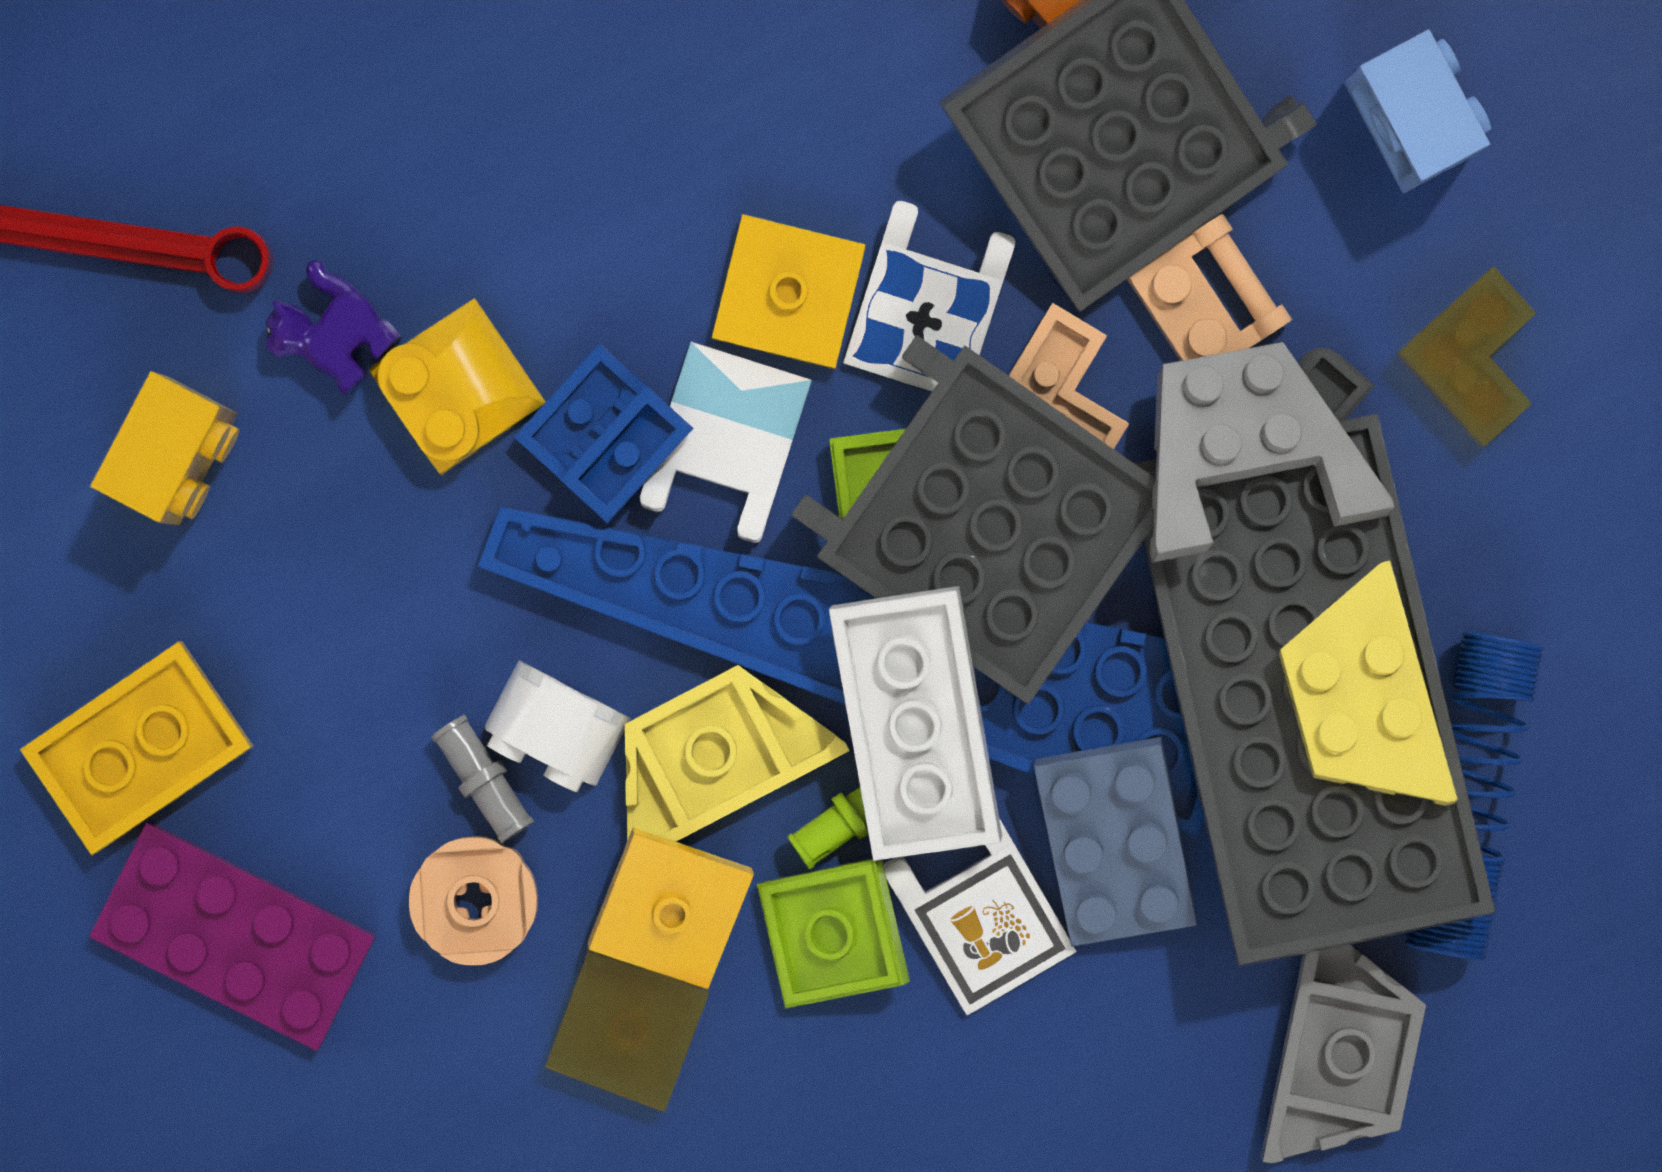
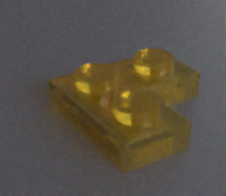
(1455, 360)

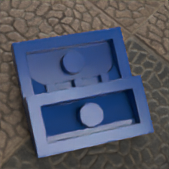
(603, 433)

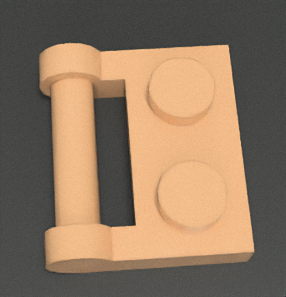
(1188, 306)

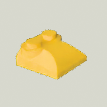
(456, 386)

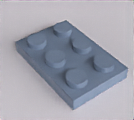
(1115, 841)

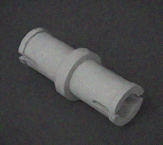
(482, 779)

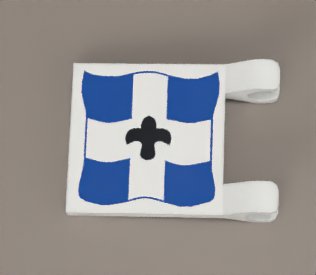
(925, 299)

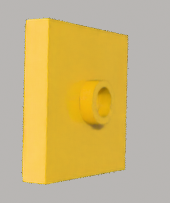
(788, 291)
(670, 908)

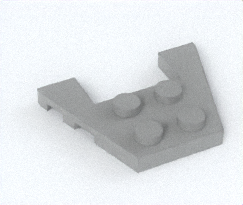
(1242, 420)

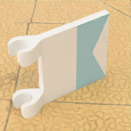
(740, 434)

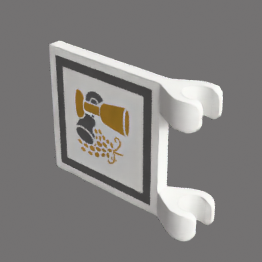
(984, 924)

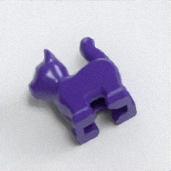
(336, 336)

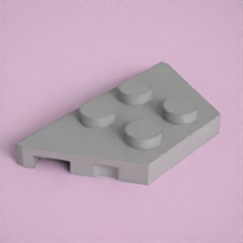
(1342, 1056)

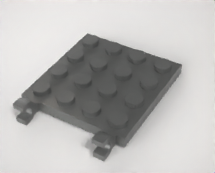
(1117, 137)
(998, 501)

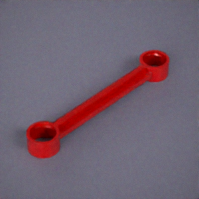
(130, 243)

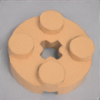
(448, 927)

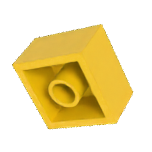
(166, 450)

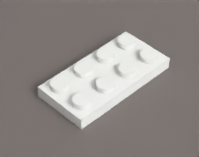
(916, 723)

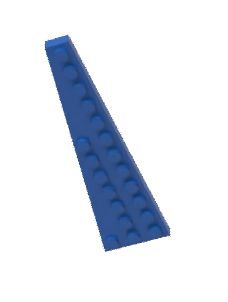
(777, 621)

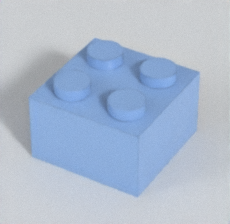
(1418, 110)

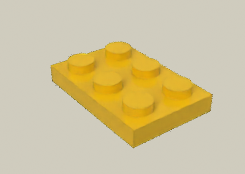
(136, 748)

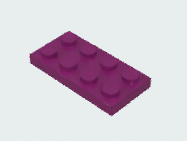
(232, 936)

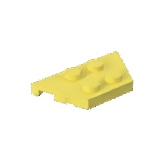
(1365, 696)
(717, 753)

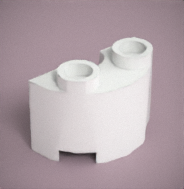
(554, 726)

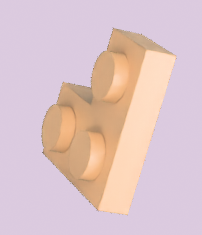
(1055, 365)

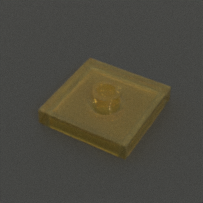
(627, 1030)

